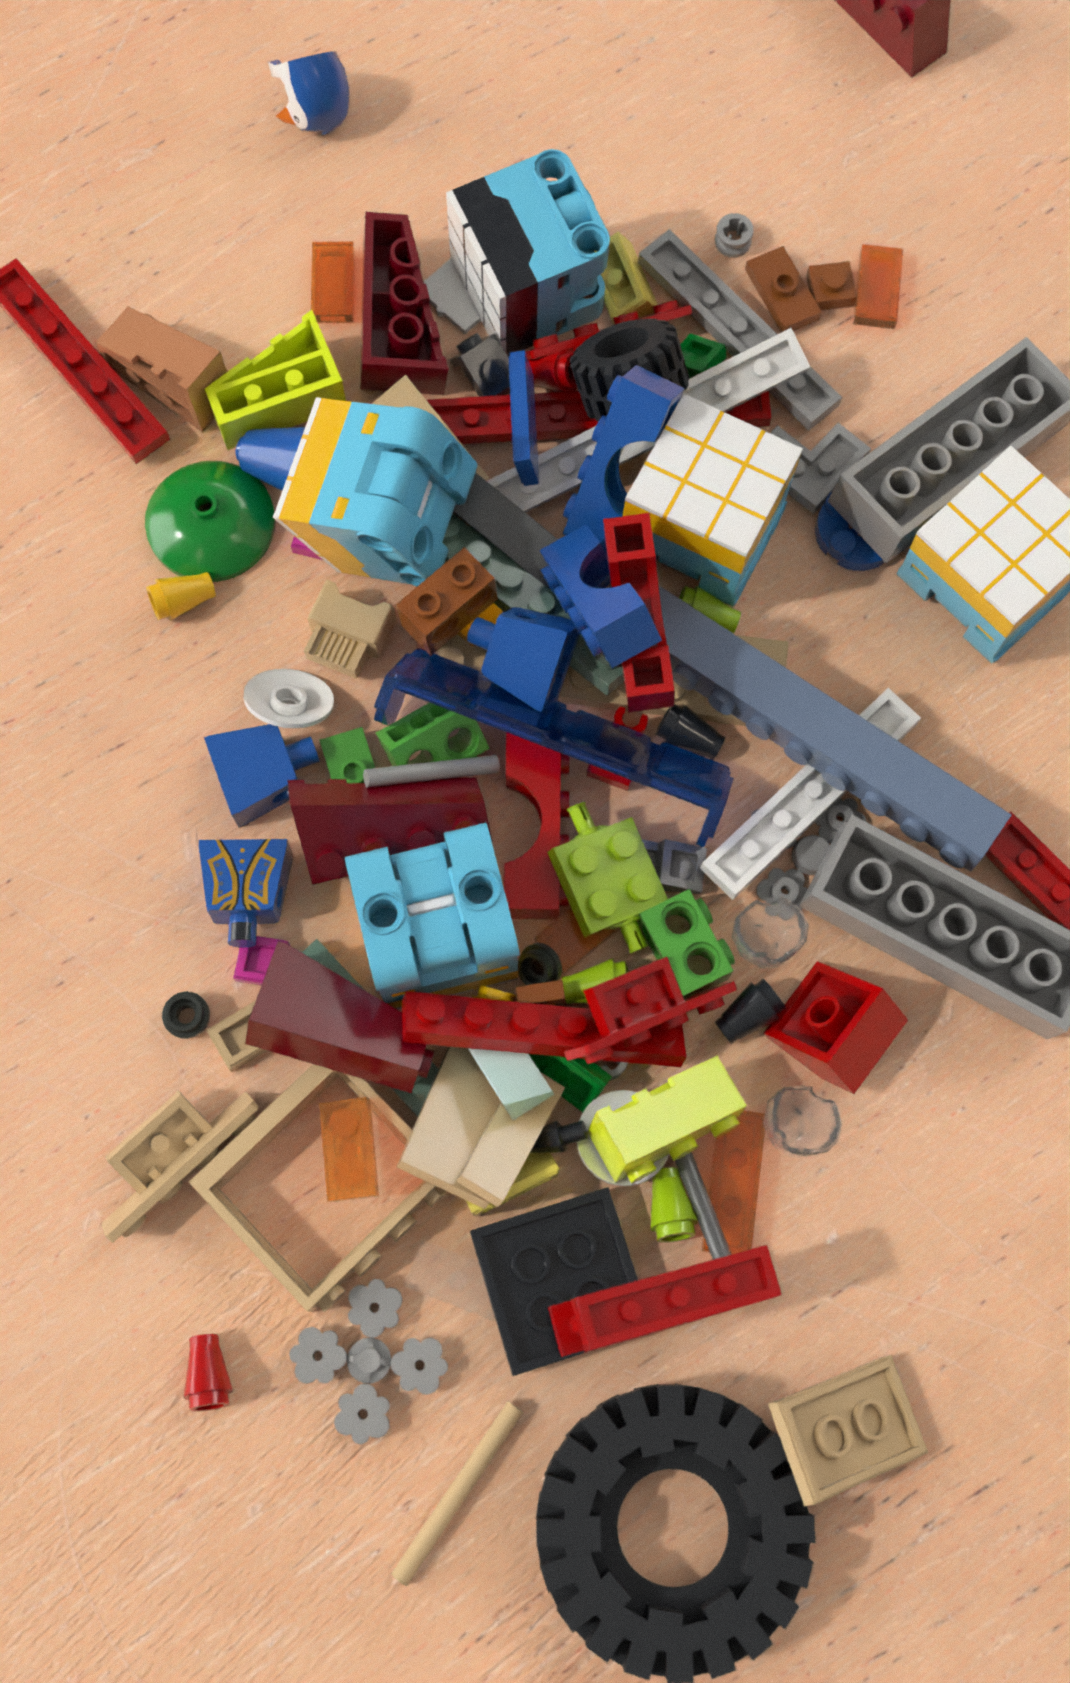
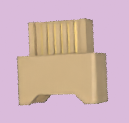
(347, 630)

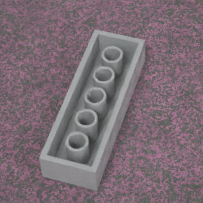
(926, 464)
(945, 926)

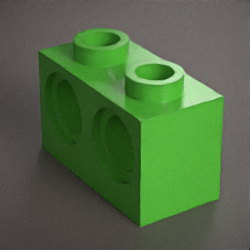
(429, 731)
(680, 947)

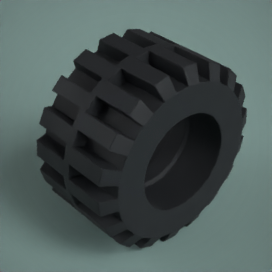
(617, 350)

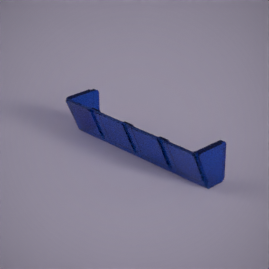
(559, 729)

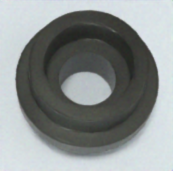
(539, 964)
(176, 1005)

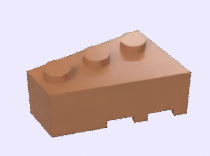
(163, 364)

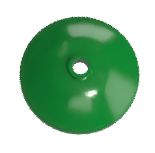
(217, 541)

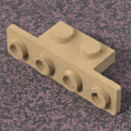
(167, 1150)

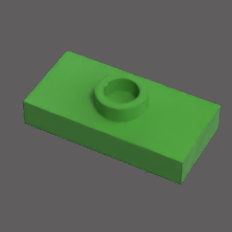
(347, 755)

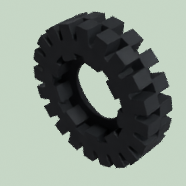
(693, 1625)

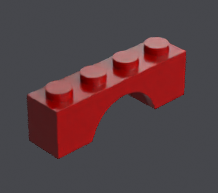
(633, 561)
(531, 880)

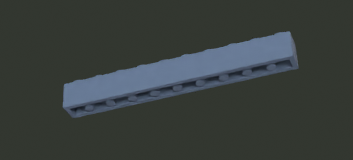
(829, 737)

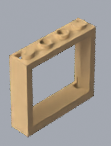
(257, 1136)

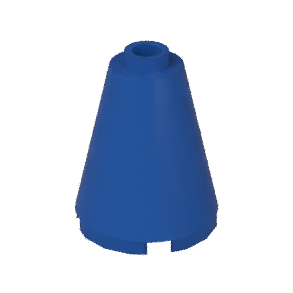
(269, 453)

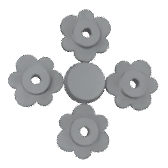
(807, 855)
(368, 1361)

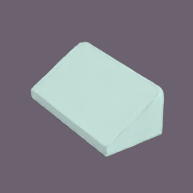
(513, 1079)

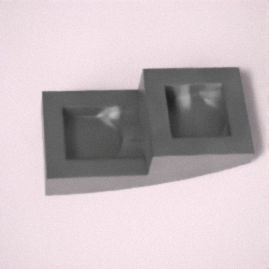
(677, 865)

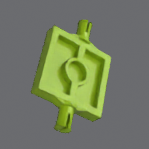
(607, 876)

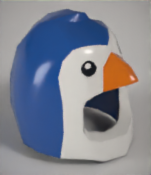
(315, 92)

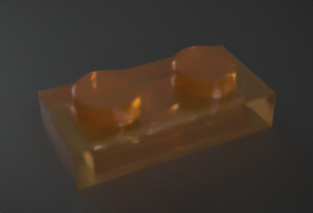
(348, 1149)

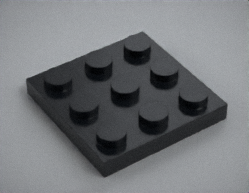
(545, 1262)

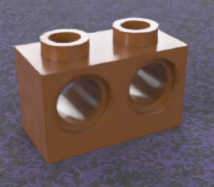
(447, 601)

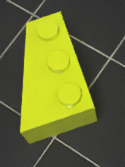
(277, 384)
(666, 1120)

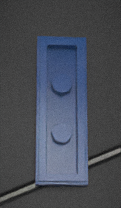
(523, 418)

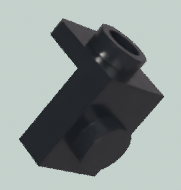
(483, 364)

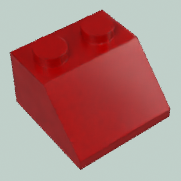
(837, 1026)

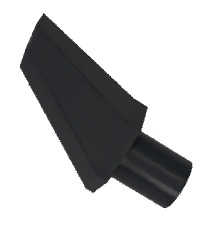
(556, 1137)

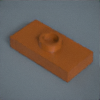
(783, 290)

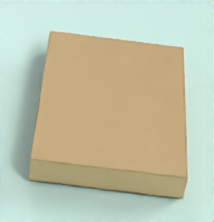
(451, 1124)
(847, 1430)

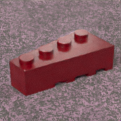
(907, 30)
(396, 311)
(353, 819)

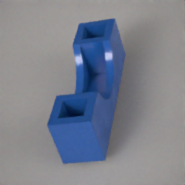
(637, 413)
(609, 619)

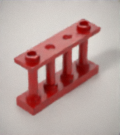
(664, 1301)

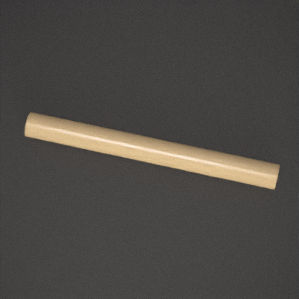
(456, 1493)

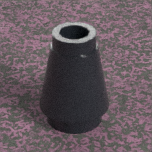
(690, 732)
(750, 1011)

